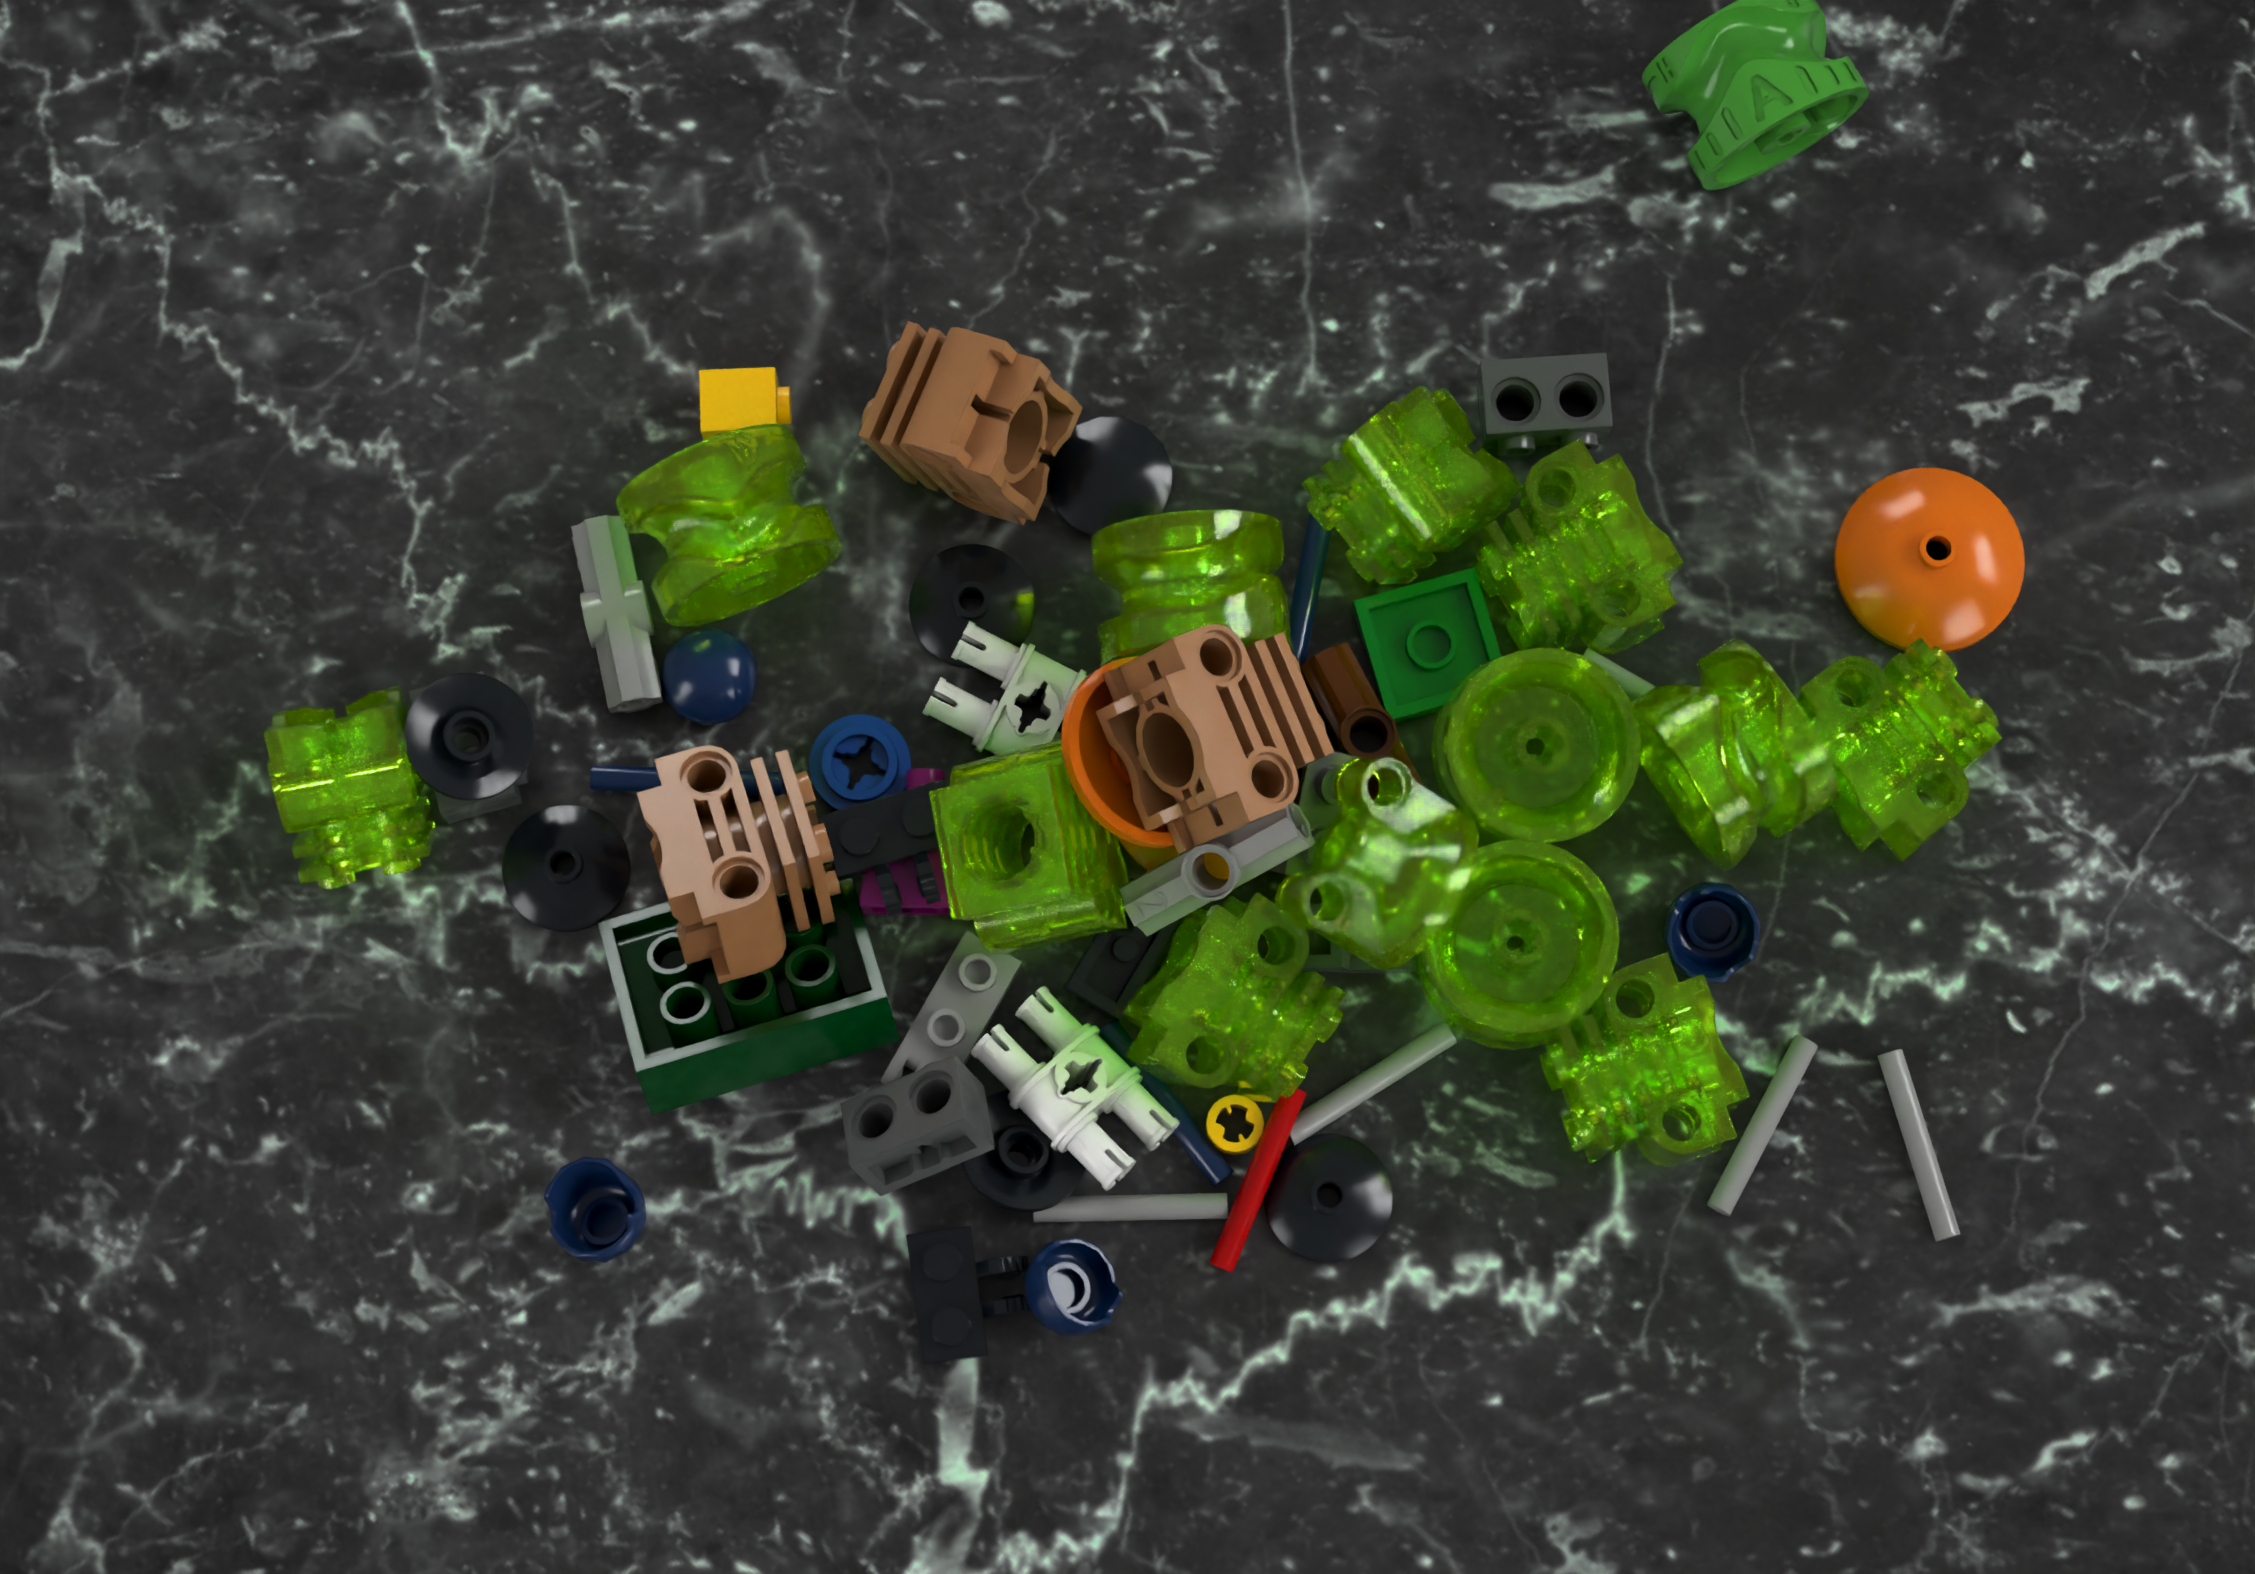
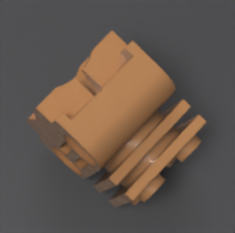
(969, 420)
(1212, 731)
(733, 857)

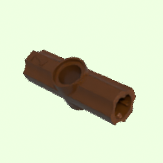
(1350, 702)

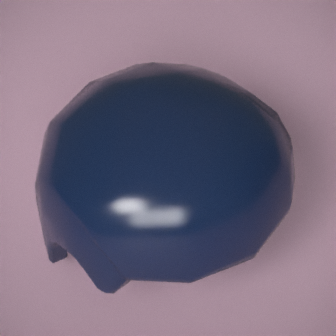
(709, 676)
(1711, 931)
(595, 1209)
(1072, 1287)

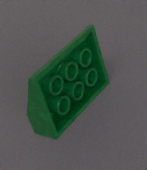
(714, 1038)

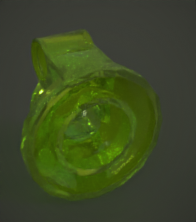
(1384, 866)

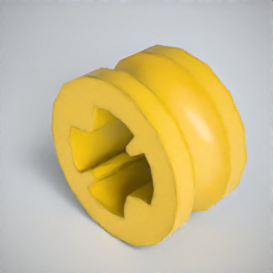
(1252, 1118)

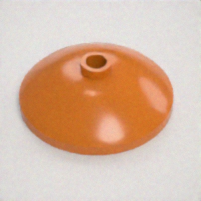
(1906, 593)
(1097, 768)

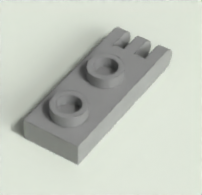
(956, 1007)

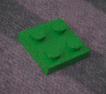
(1425, 640)

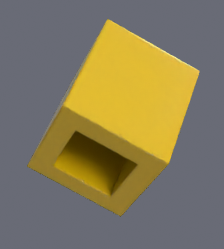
(741, 399)

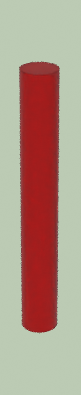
(1257, 1180)

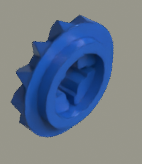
(848, 738)

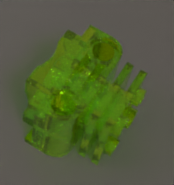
(1410, 487)
(1572, 559)
(1902, 737)
(349, 789)
(1073, 868)
(1243, 1012)
(1633, 1071)

